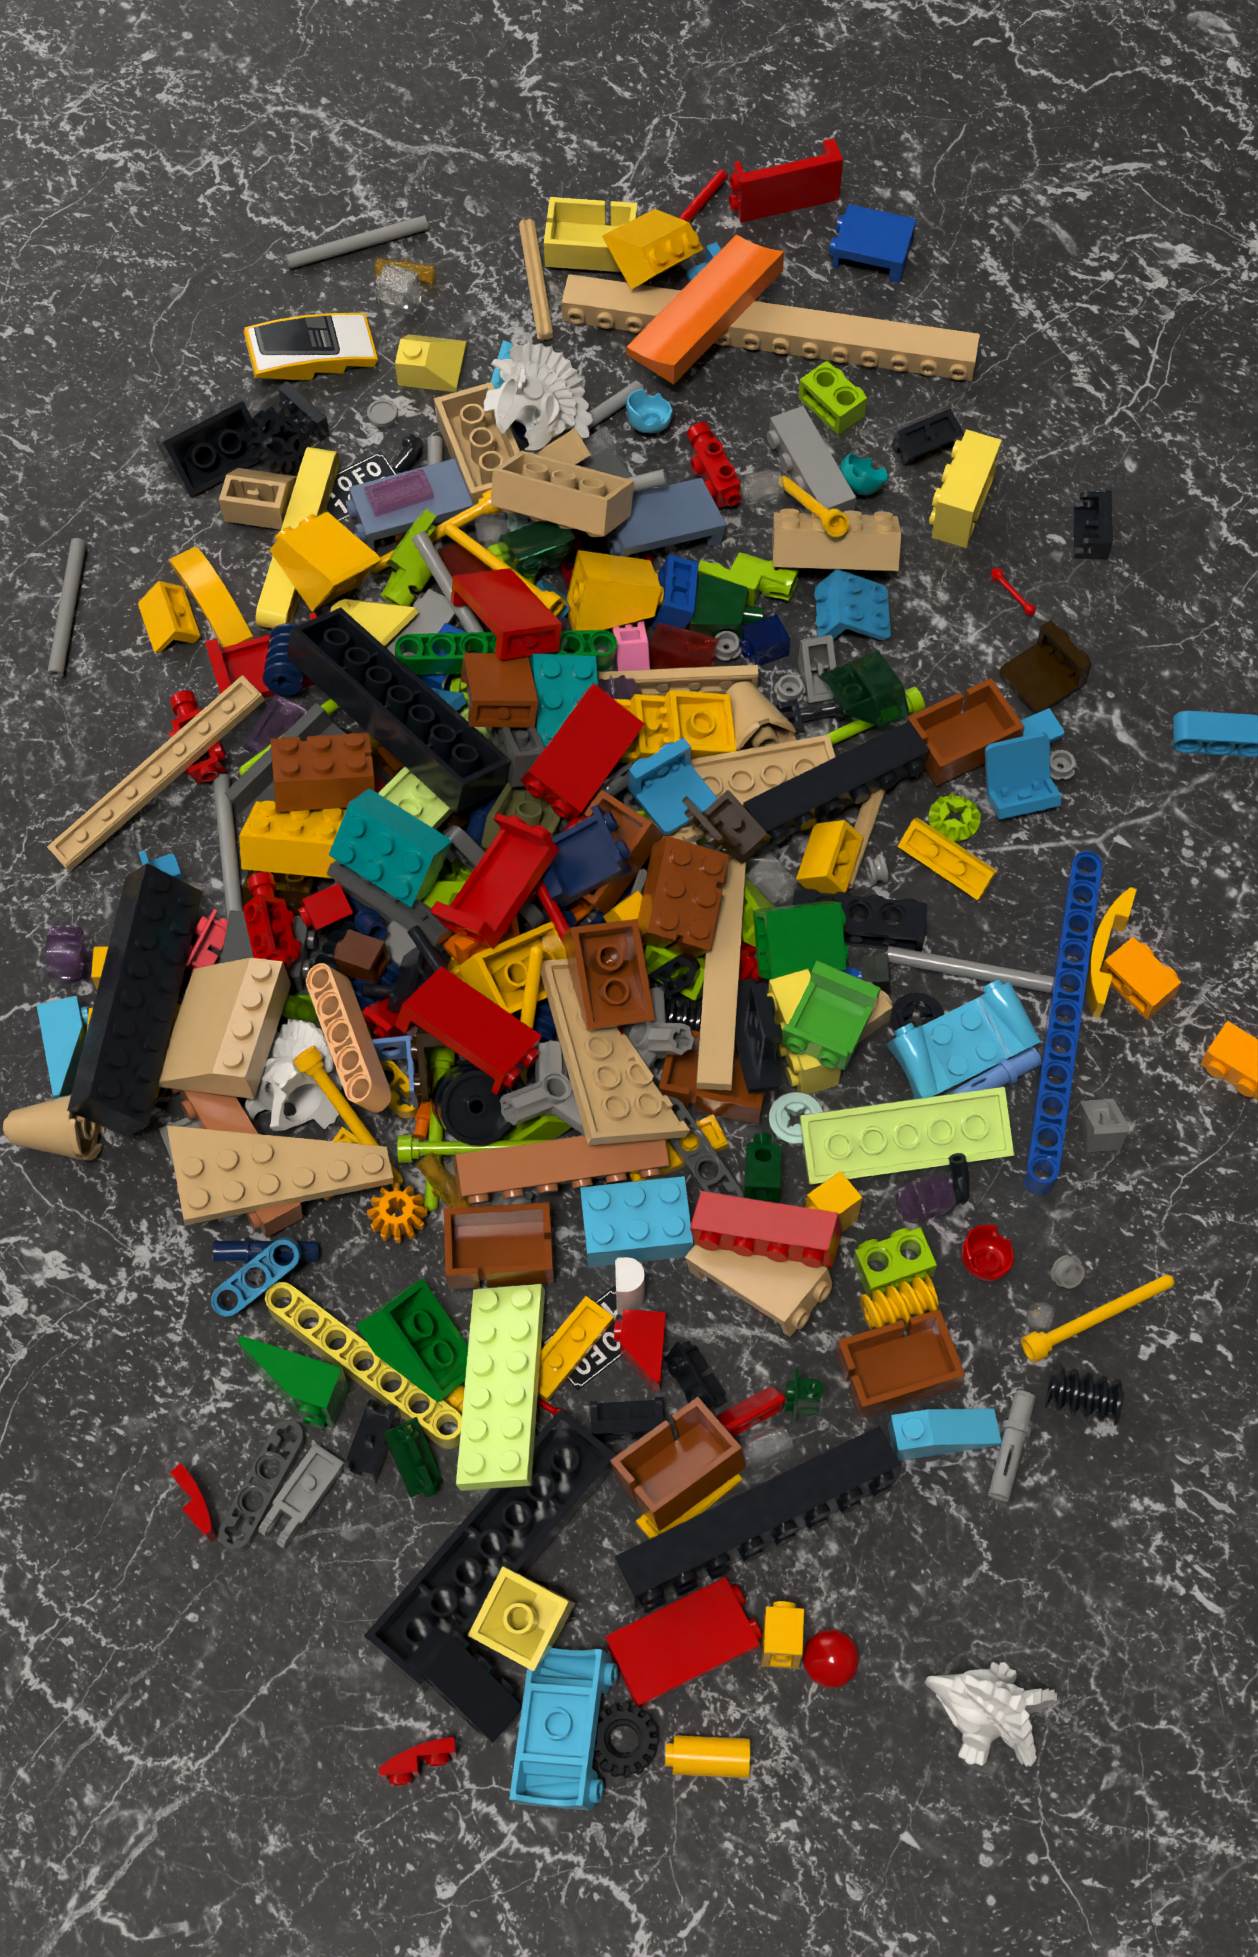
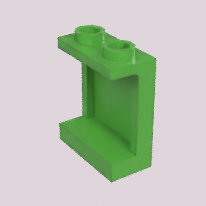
(830, 1016)

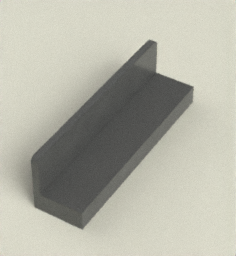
(257, 781)
(389, 906)

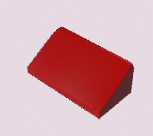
(752, 1411)

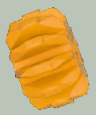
(392, 1225)

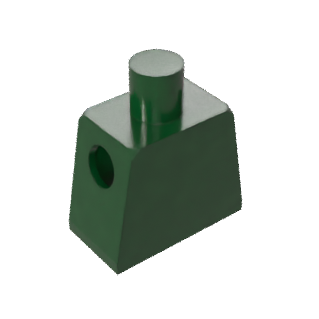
(722, 607)
(762, 1169)

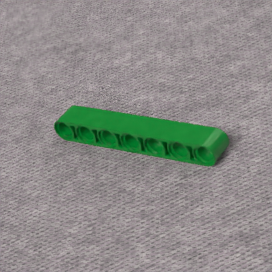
(455, 644)

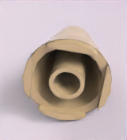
(757, 719)
(53, 1130)

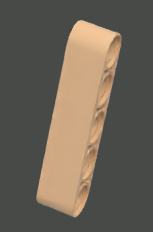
(348, 1038)

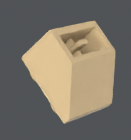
(256, 497)

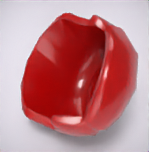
(987, 1253)
(831, 1658)

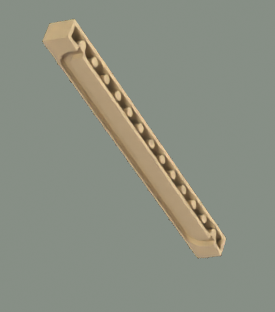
(786, 330)

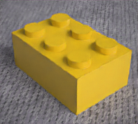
(289, 840)

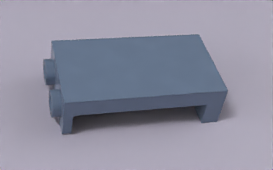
(449, 500)
(667, 518)

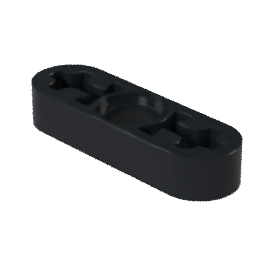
(670, 967)

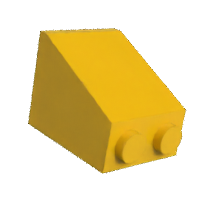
(323, 559)
(611, 591)

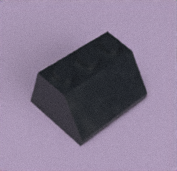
(209, 447)

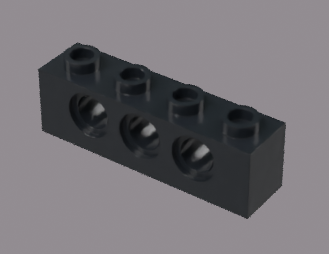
(875, 909)

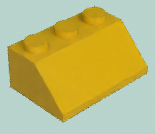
(651, 245)
(503, 970)

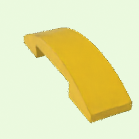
(211, 597)
(1098, 982)

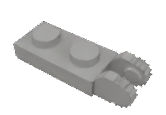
(302, 1493)

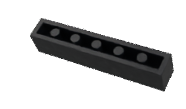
(839, 783)

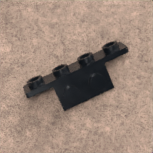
(757, 1037)

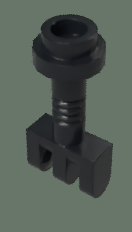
(797, 716)

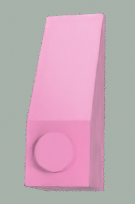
(632, 646)

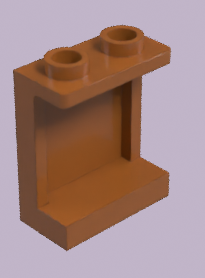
(499, 691)

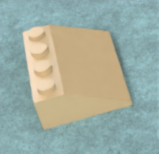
(226, 1027)

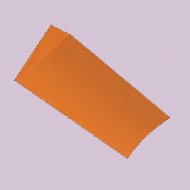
(706, 308)

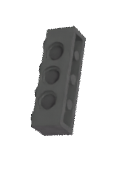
(520, 746)

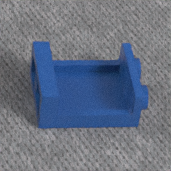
(873, 239)

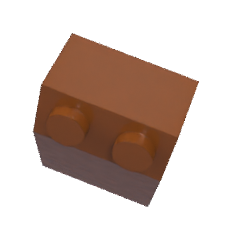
(609, 974)

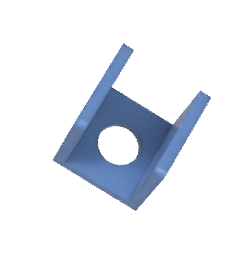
(402, 1052)

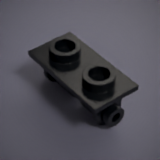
(685, 1365)

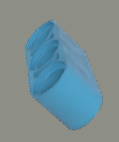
(1216, 733)
(247, 1291)

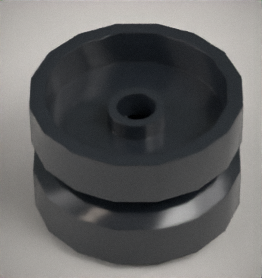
(452, 1105)

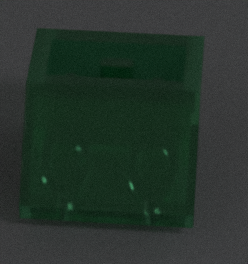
(536, 547)
(868, 690)

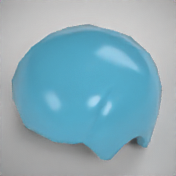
(648, 412)

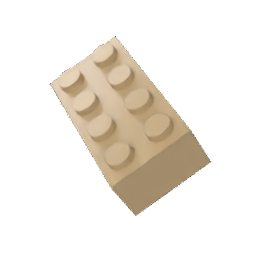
(473, 437)
(562, 493)
(867, 545)

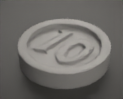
(382, 413)

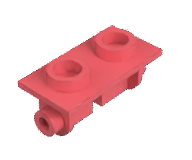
(210, 933)

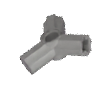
(657, 1037)
(535, 1098)

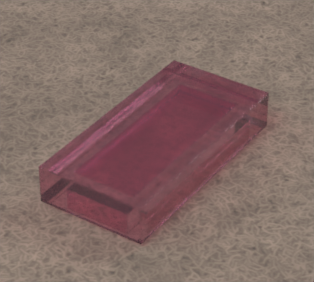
(398, 492)

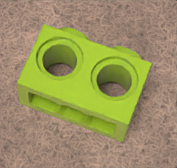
(832, 397)
(897, 1266)

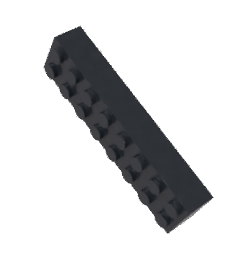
(398, 709)
(135, 1001)
(756, 1520)
(503, 1530)

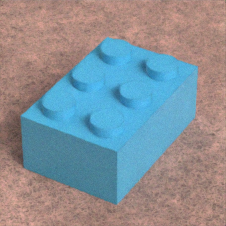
(636, 1221)

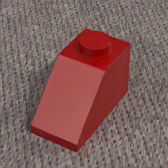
(324, 907)
(382, 1022)
(642, 1343)

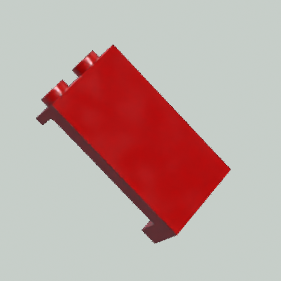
(787, 185)
(509, 611)
(243, 659)
(582, 753)
(499, 882)
(471, 1027)
(683, 1641)

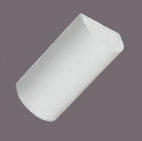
(629, 1284)

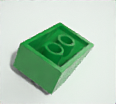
(418, 1340)
(305, 1384)

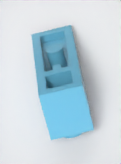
(63, 1035)
(942, 1432)

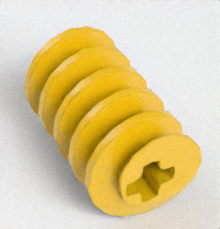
(900, 1303)

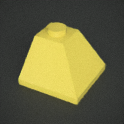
(430, 362)
(378, 618)
(521, 1618)

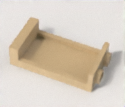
(777, 1289)

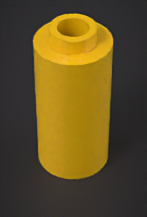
(709, 1756)

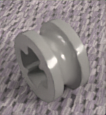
(876, 869)

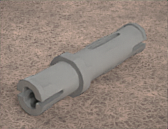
(1014, 1436)

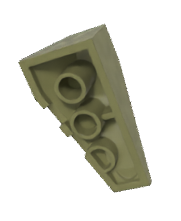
(522, 804)

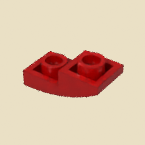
(406, 1764)

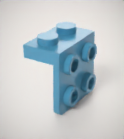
(852, 604)
(1020, 776)
(664, 782)

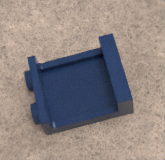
(586, 858)

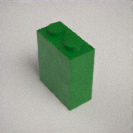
(798, 936)

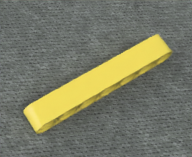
(309, 496)
(355, 1351)

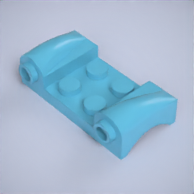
(963, 1041)
(561, 1730)

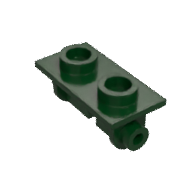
(802, 1396)
(413, 1458)

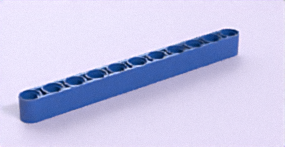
(1060, 1033)

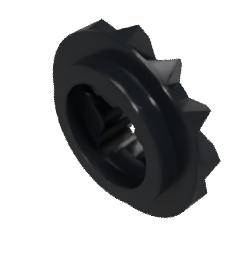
(925, 1006)

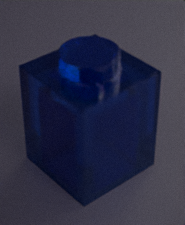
(765, 641)

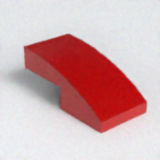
(197, 1509)

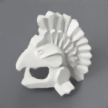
(540, 394)
(284, 1083)
(990, 1706)

